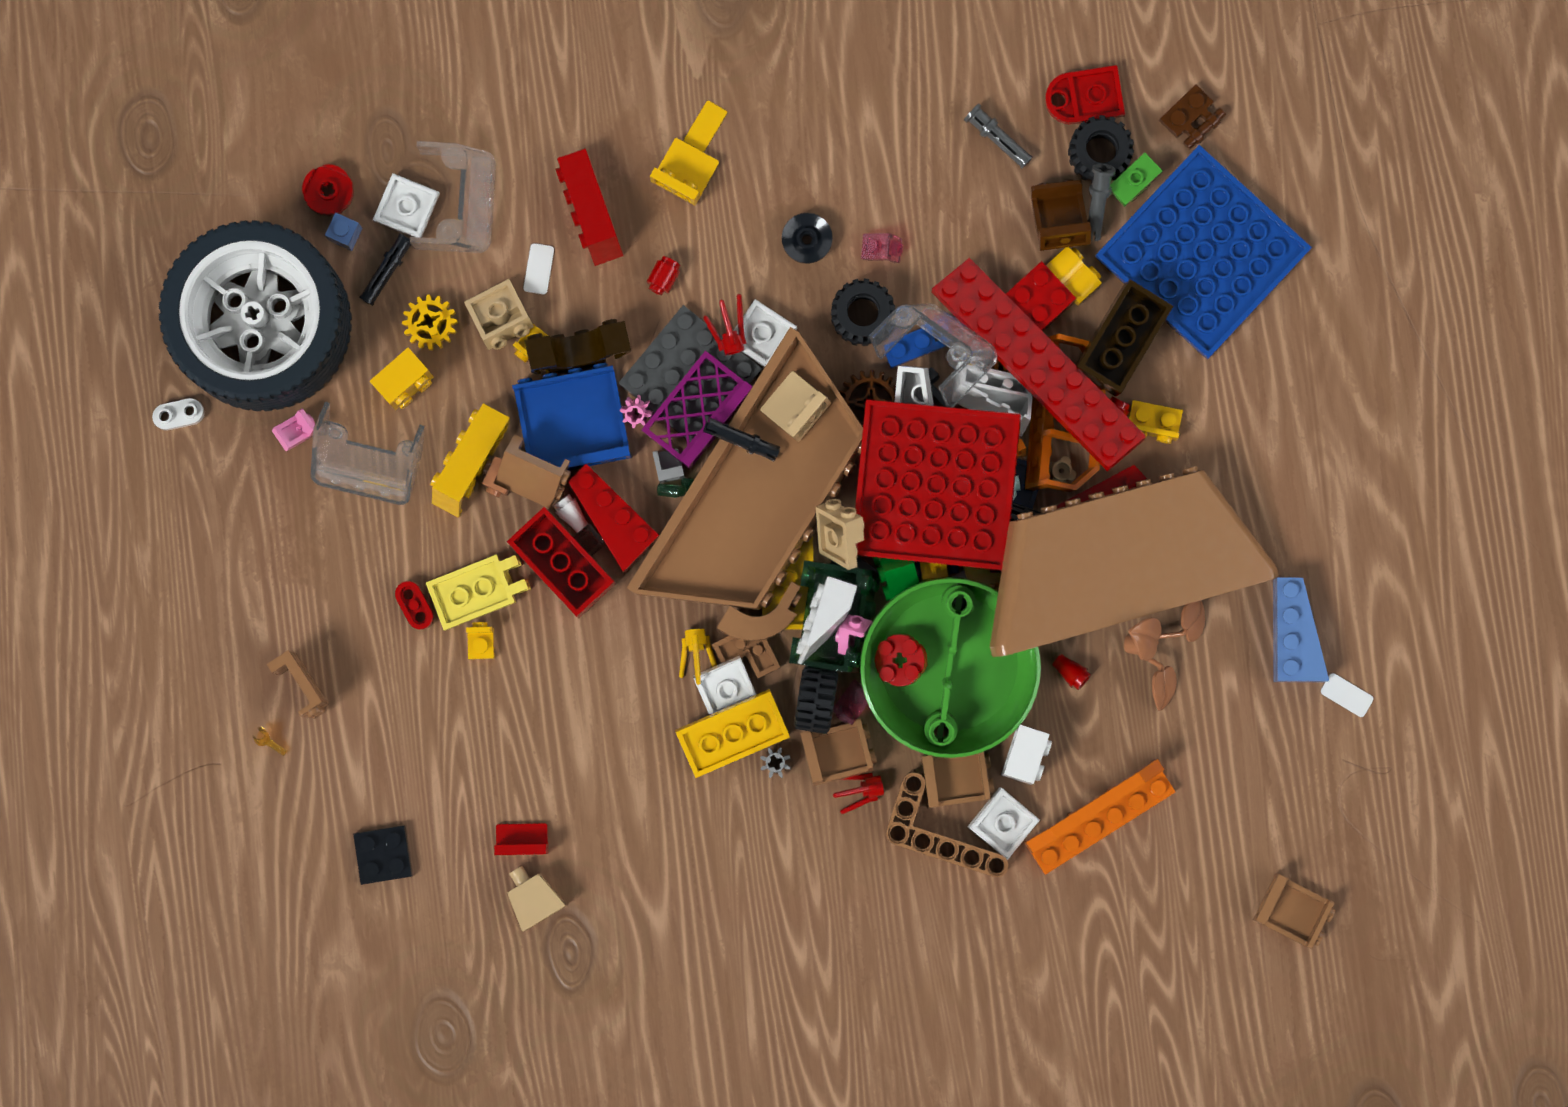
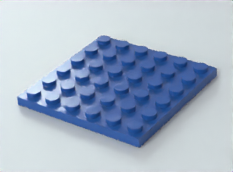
(1204, 250)

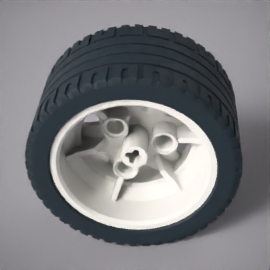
(204, 277)

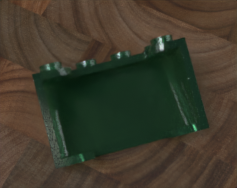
(862, 605)

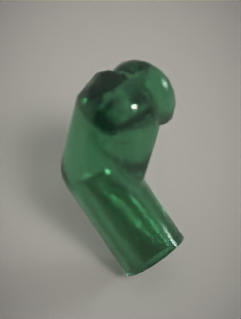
(674, 491)

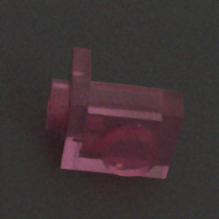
(881, 247)
(851, 703)

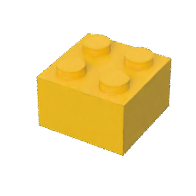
(402, 379)

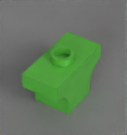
(1135, 179)

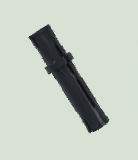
(386, 269)
(751, 443)

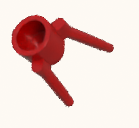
(731, 342)
(870, 787)

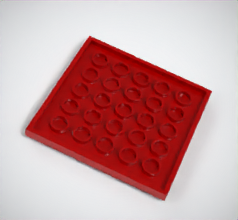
(936, 483)

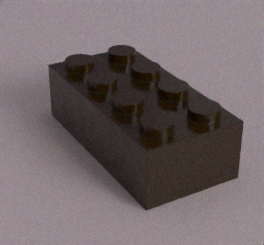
(1123, 337)

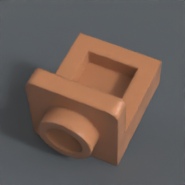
(491, 470)

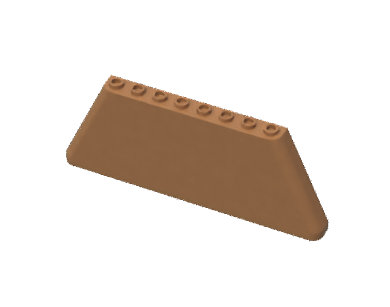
(749, 513)
(1121, 560)

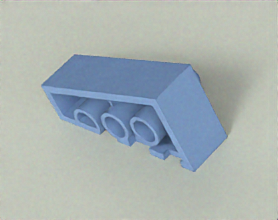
(1295, 637)

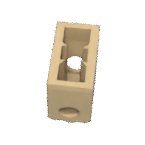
(533, 898)

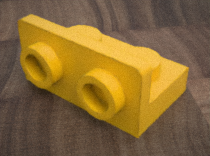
(1156, 420)

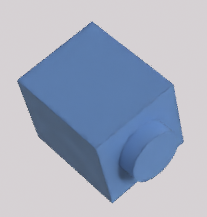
(343, 231)

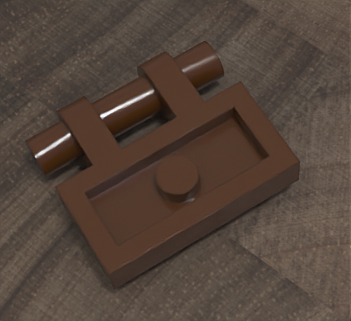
(1186, 111)

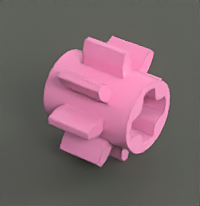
(630, 413)

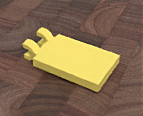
(475, 590)

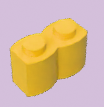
(1075, 274)

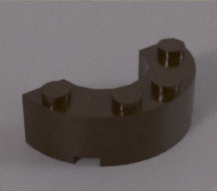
(582, 350)

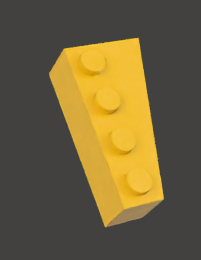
(468, 459)

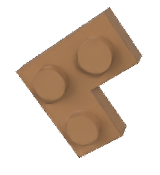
(757, 652)

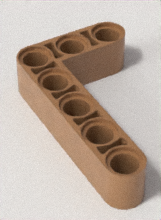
(936, 840)

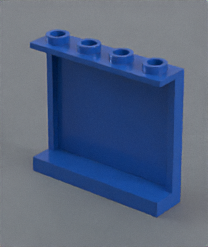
(573, 417)

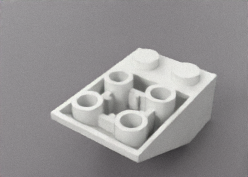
(827, 613)

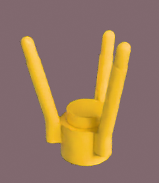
(695, 641)

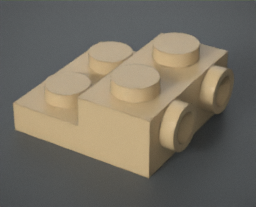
(499, 315)
(838, 532)

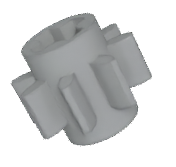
(782, 765)

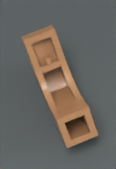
(764, 627)

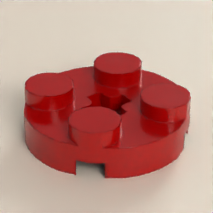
(322, 177)
(888, 668)

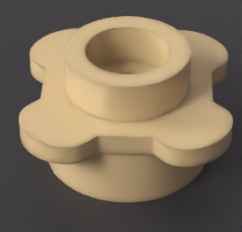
(1064, 464)

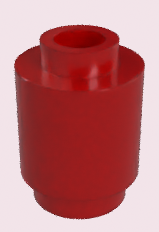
(663, 275)

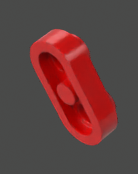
(415, 605)

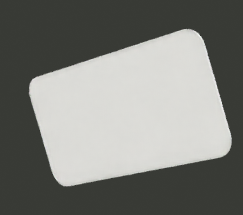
(538, 268)
(1347, 695)

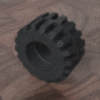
(1106, 129)
(851, 293)
(816, 699)

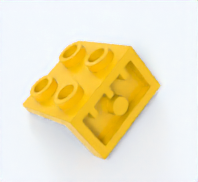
(684, 171)

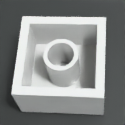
(1026, 755)

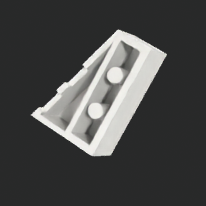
(1000, 393)

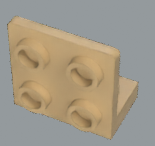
(795, 406)

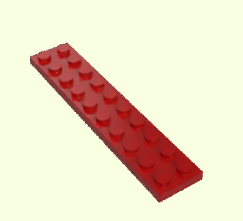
(1039, 364)

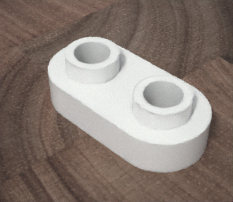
(177, 414)

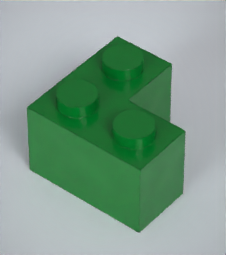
(896, 574)

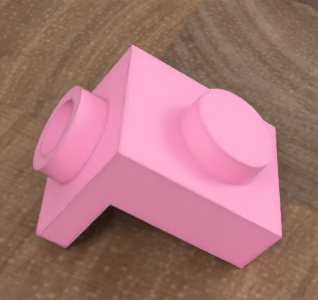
(294, 430)
(849, 629)

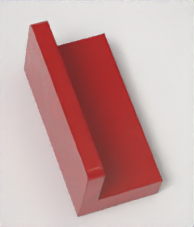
(521, 839)

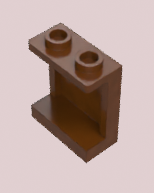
(1060, 215)

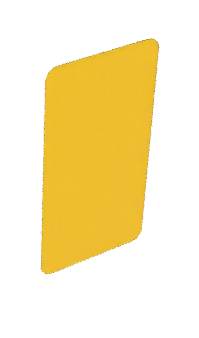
(705, 126)

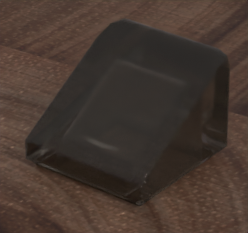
(590, 540)

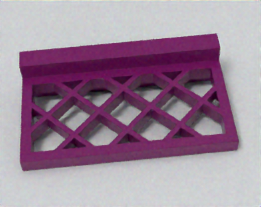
(723, 413)

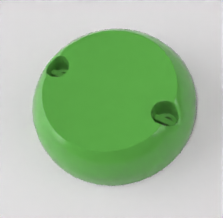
(963, 685)

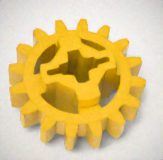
(419, 326)

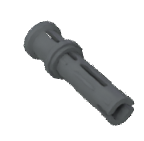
(989, 128)
(1100, 192)

